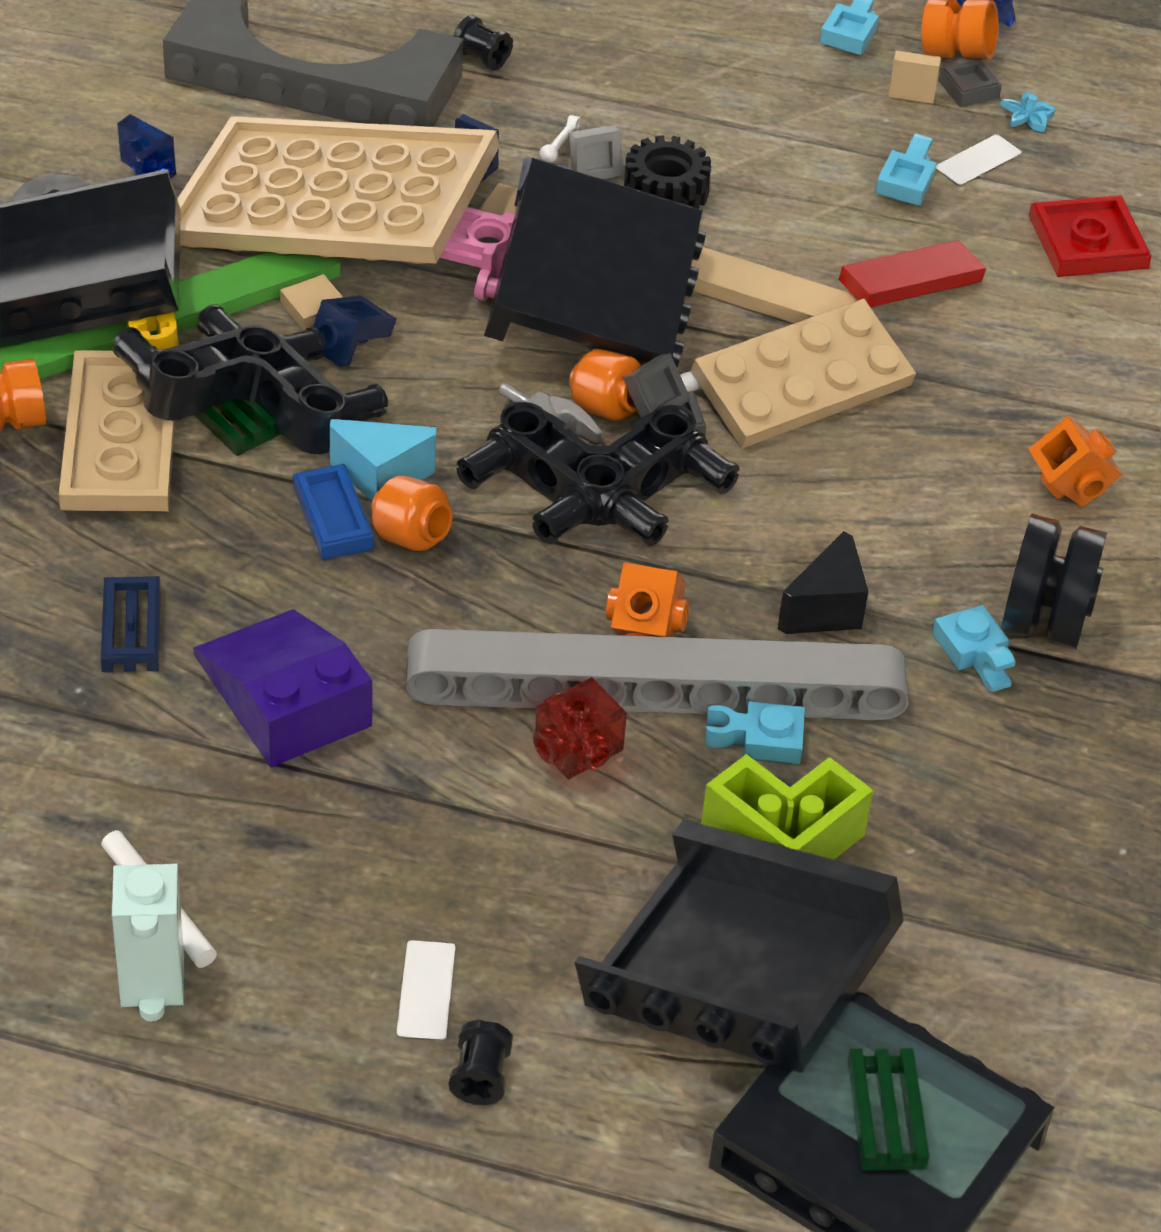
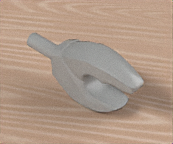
(564, 409)

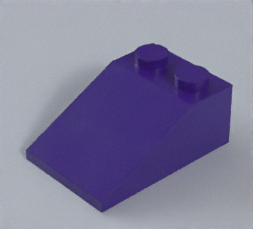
(289, 685)

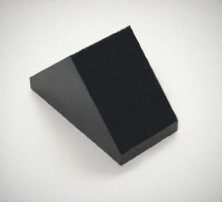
(827, 593)

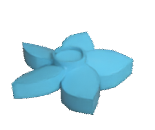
(1029, 112)

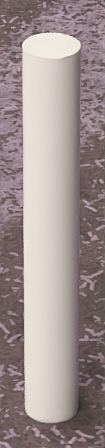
(194, 942)

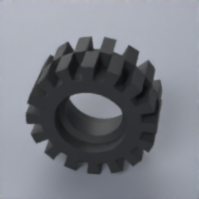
(669, 170)

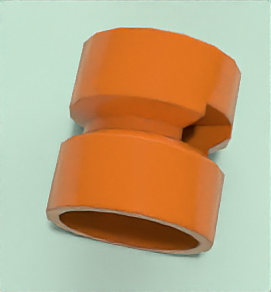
(960, 29)
(21, 395)

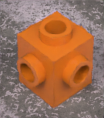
(1075, 461)
(647, 587)

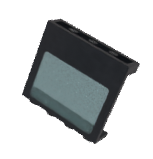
(799, 1146)

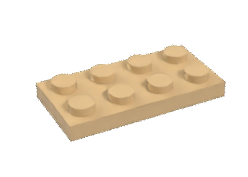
(802, 373)
(112, 445)

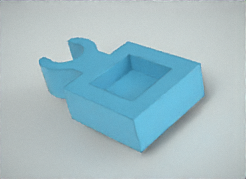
(766, 730)

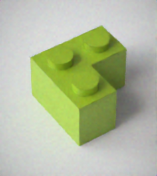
(815, 815)

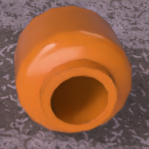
(599, 384)
(411, 513)

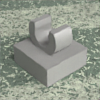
(597, 152)

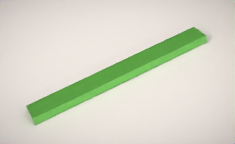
(230, 286)

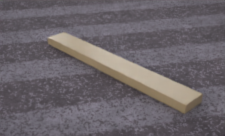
(734, 278)

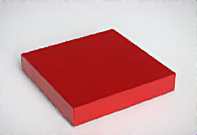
(1089, 236)

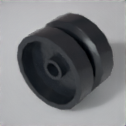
(1054, 581)

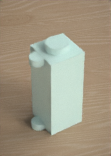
(148, 937)

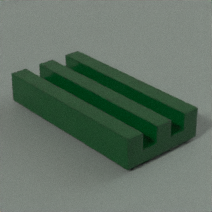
(248, 417)
(883, 1067)

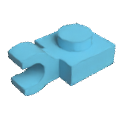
(850, 27)
(909, 174)
(976, 641)

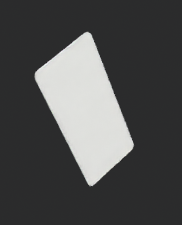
(978, 159)
(426, 990)

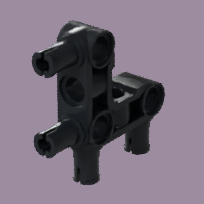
(247, 366)
(593, 481)

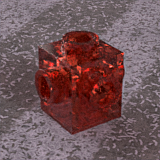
(579, 728)

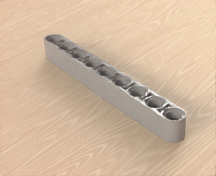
(656, 672)

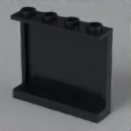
(89, 257)
(598, 264)
(747, 947)

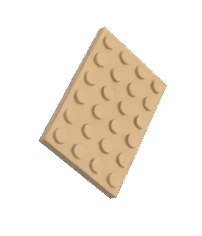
(334, 188)

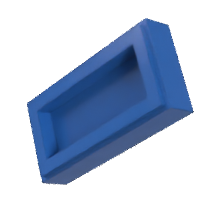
(333, 511)

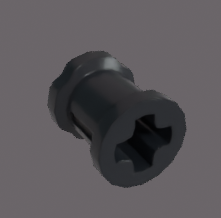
(484, 42)
(481, 1062)

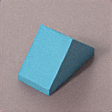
(381, 452)

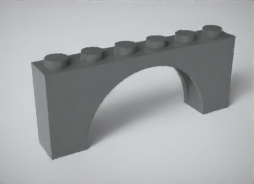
(405, 87)

